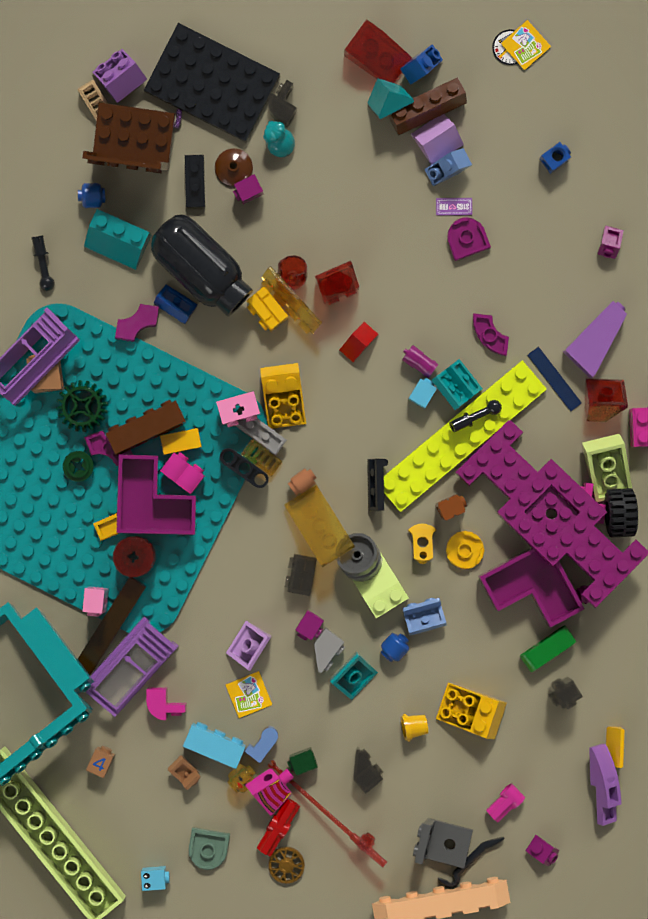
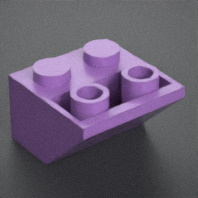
(119, 75)

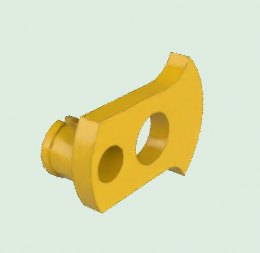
(422, 531)

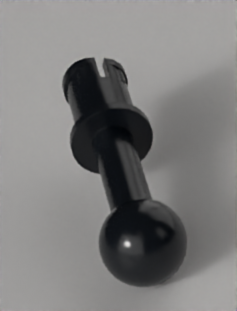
(46, 282)
(493, 407)

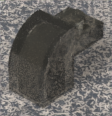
(278, 106)

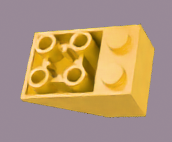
(283, 395)
(471, 711)

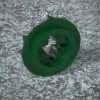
(69, 467)

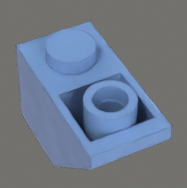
(448, 166)

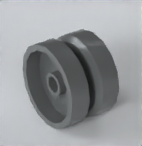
(363, 560)

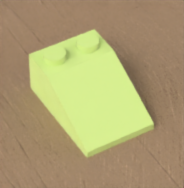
(607, 465)
(382, 591)

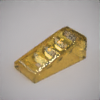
(250, 448)

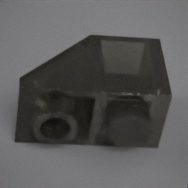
(364, 772)

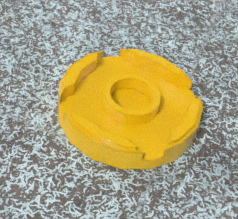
(464, 550)

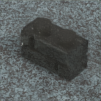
(301, 575)

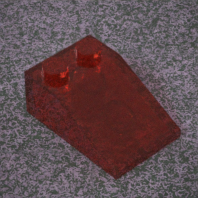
(376, 53)
(337, 283)

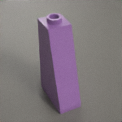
(595, 340)

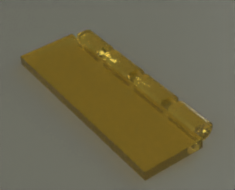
(286, 296)

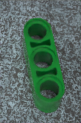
(548, 648)

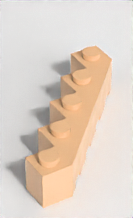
(444, 902)

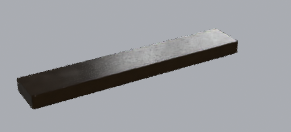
(111, 624)

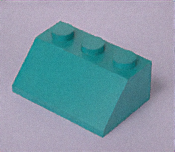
(116, 239)

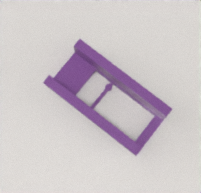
(60, 341)

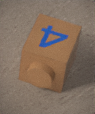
(100, 761)

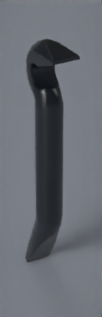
(470, 859)

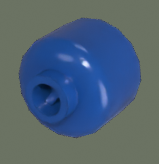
(91, 195)
(395, 647)

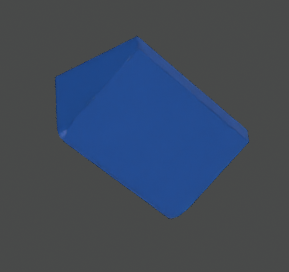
(175, 304)

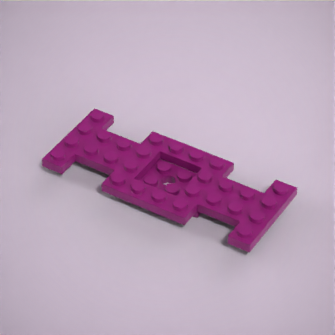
(570, 532)

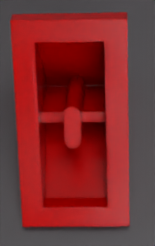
(358, 341)

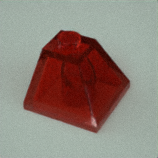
(604, 399)

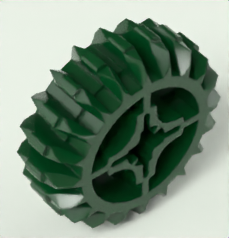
(89, 400)

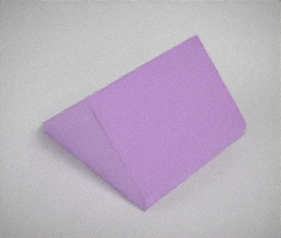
(437, 138)
(248, 645)

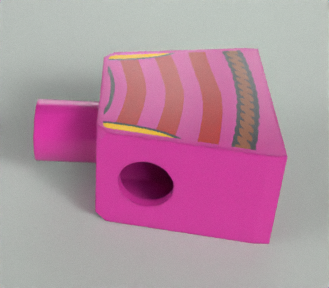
(271, 789)

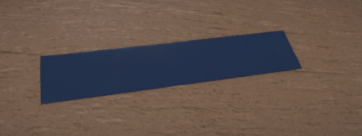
(554, 378)

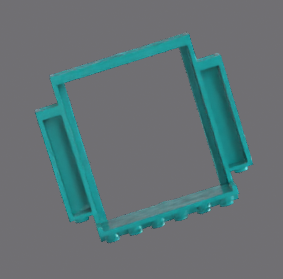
(64, 670)

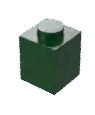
(302, 761)

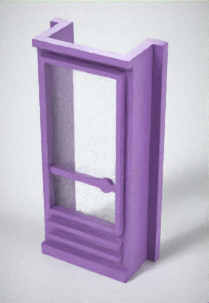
(130, 666)

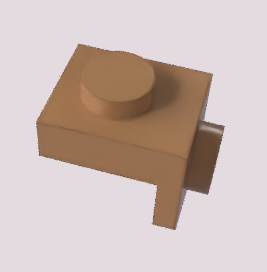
(184, 772)

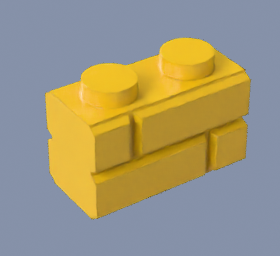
(267, 309)

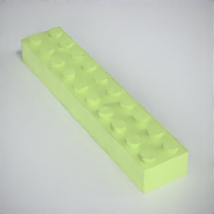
(58, 846)

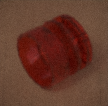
(143, 549)

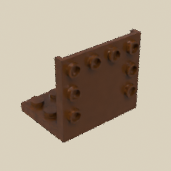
(132, 138)

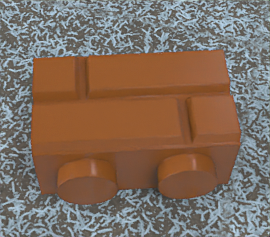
(451, 507)

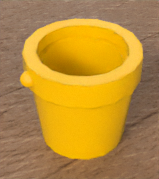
(413, 726)

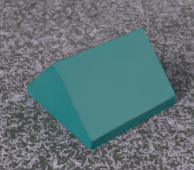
(388, 98)
(353, 676)

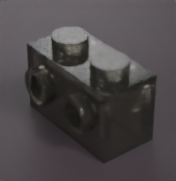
(564, 693)

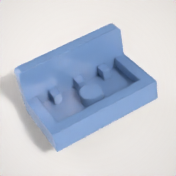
(424, 616)

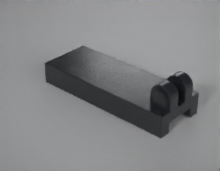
(195, 181)
(376, 484)

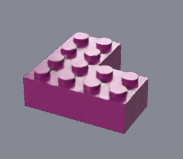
(140, 506)
(535, 576)

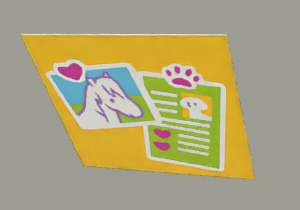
(525, 45)
(248, 694)

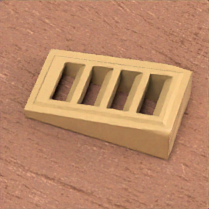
(86, 88)

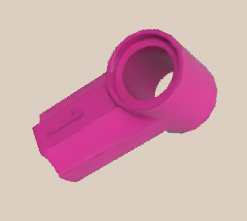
(509, 799)

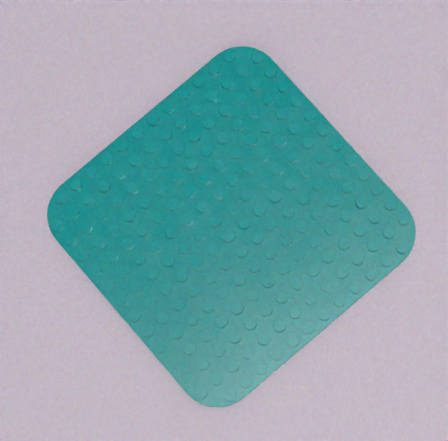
(50, 519)

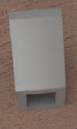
(326, 647)

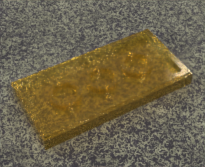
(319, 526)

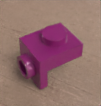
(542, 851)

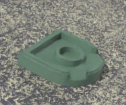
(208, 848)

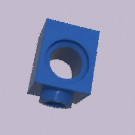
(552, 165)

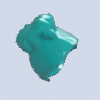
(278, 139)

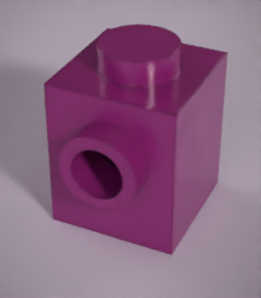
(248, 189)
(309, 626)

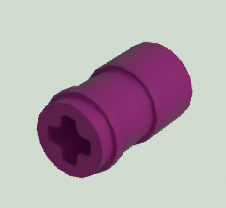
(417, 359)

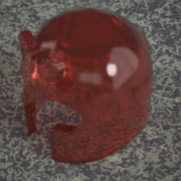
(293, 271)

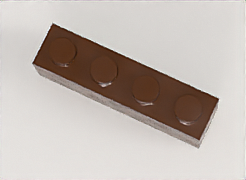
(429, 106)
(145, 428)

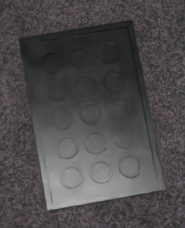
(211, 82)

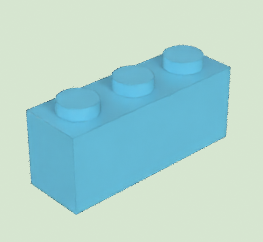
(214, 744)

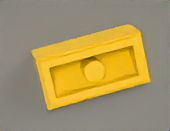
(615, 744)

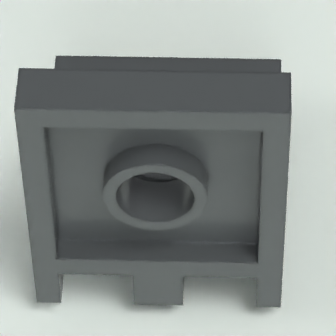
(432, 843)

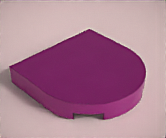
(467, 238)

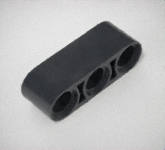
(235, 464)

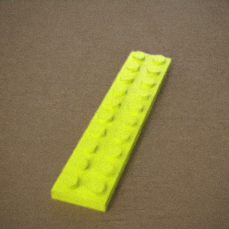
(449, 448)

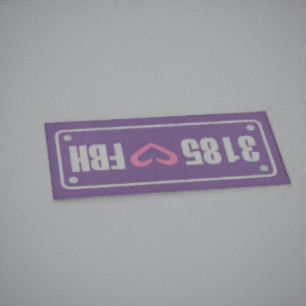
(453, 206)

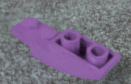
(605, 778)

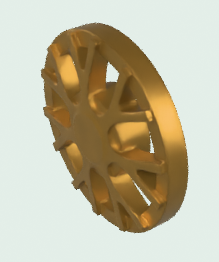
(286, 865)

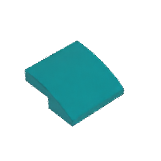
(457, 384)

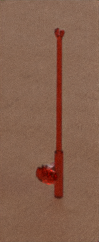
(364, 842)

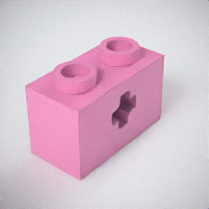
(227, 406)
(95, 601)

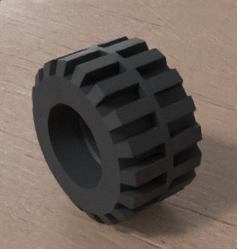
(621, 512)

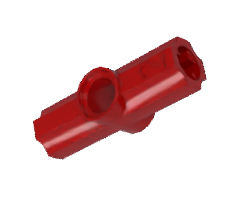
(278, 827)

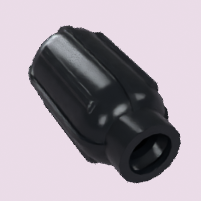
(200, 264)

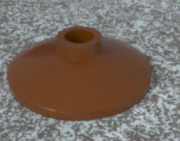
(232, 176)

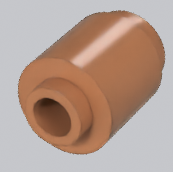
(302, 481)

